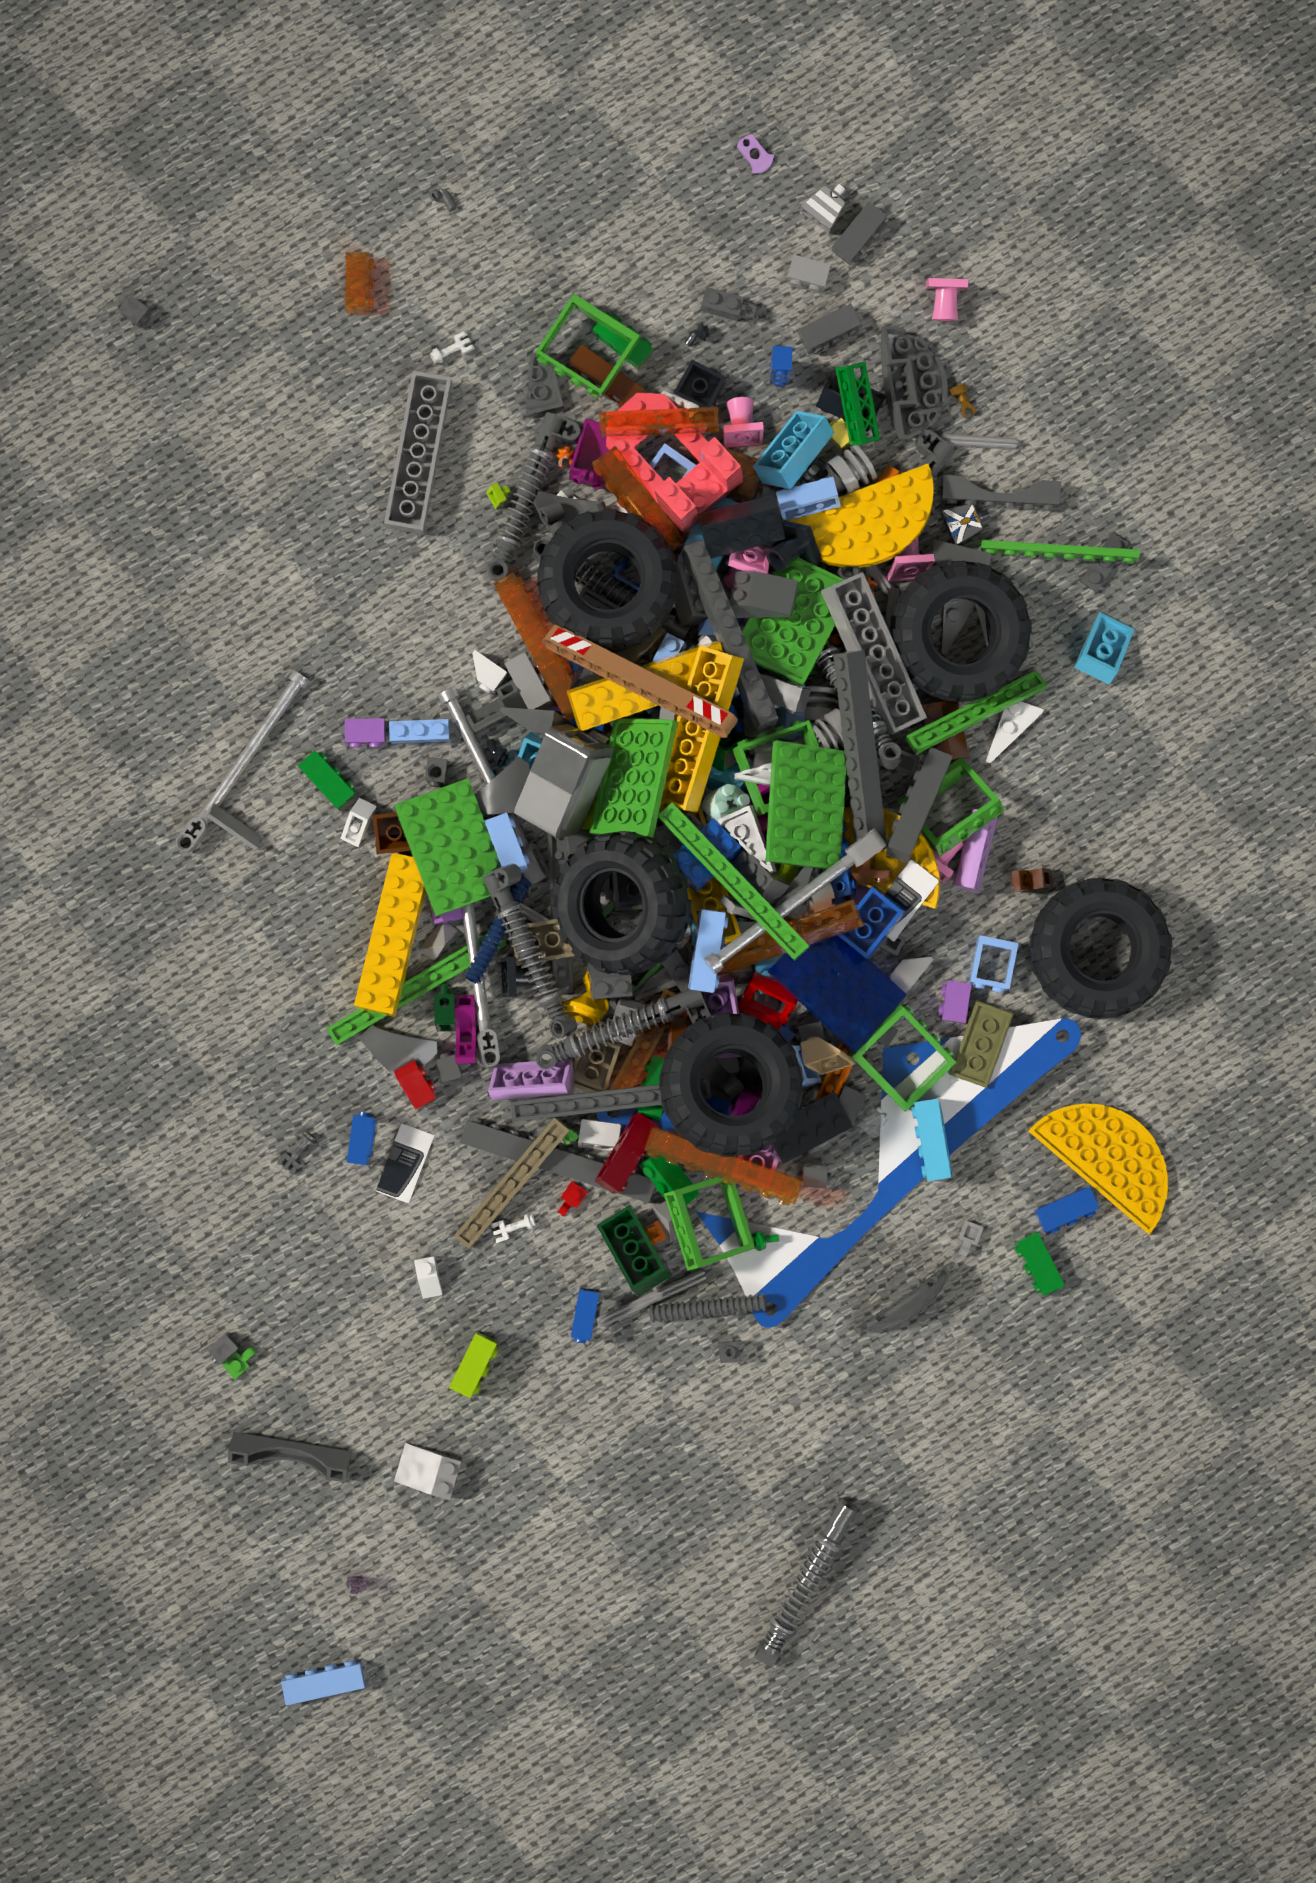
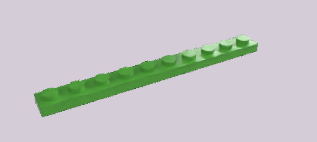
(733, 881)
(411, 990)

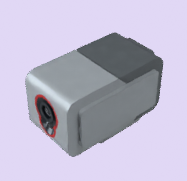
(564, 780)

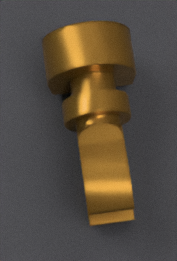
(963, 398)

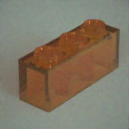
(359, 283)

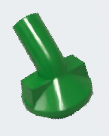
(761, 1239)

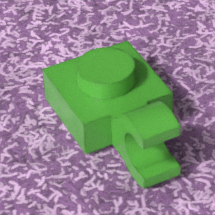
(571, 1135)
(238, 1363)

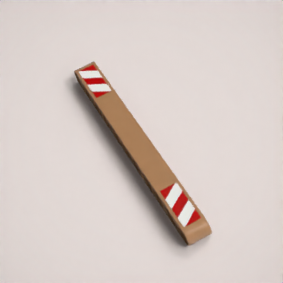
(640, 681)

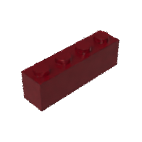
(625, 1154)

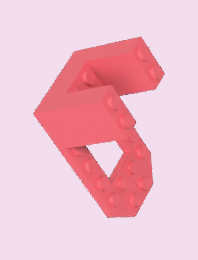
(700, 488)

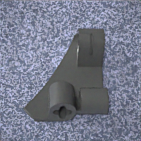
(558, 510)
(504, 790)
(397, 1050)

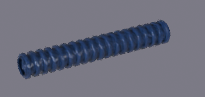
(494, 937)

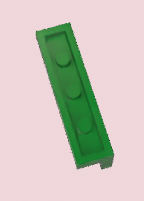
(853, 404)

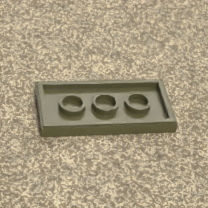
(981, 1044)

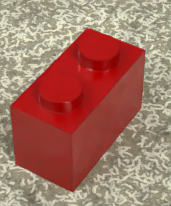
(413, 1082)

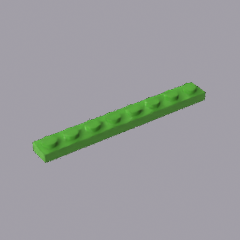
(1069, 552)
(976, 712)

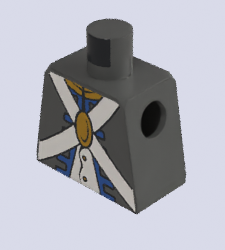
(964, 522)

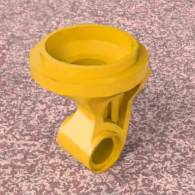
(584, 1008)

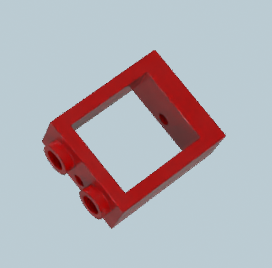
(762, 1012)

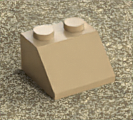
(824, 1057)

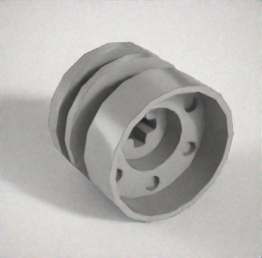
(855, 468)
(819, 702)
(830, 734)

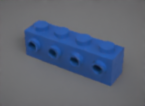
(844, 884)

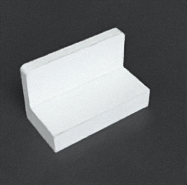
(598, 1135)

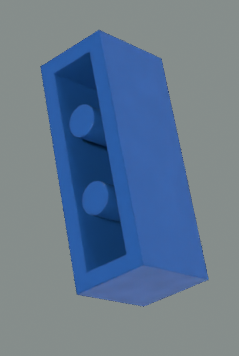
(781, 365)
(1067, 1210)

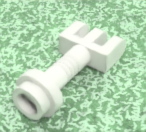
(437, 356)
(528, 1221)

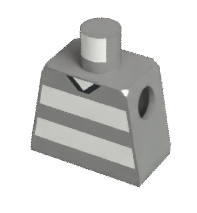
(825, 207)

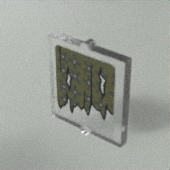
(669, 468)

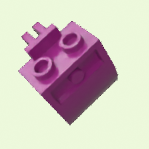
(588, 449)

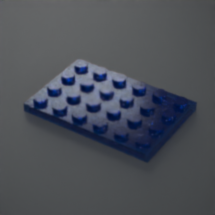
(839, 989)

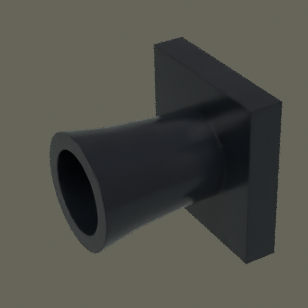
(798, 543)
(514, 977)

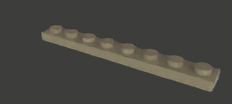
(512, 1182)

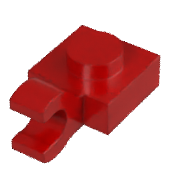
(573, 1197)

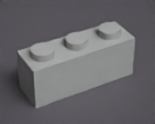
(529, 683)

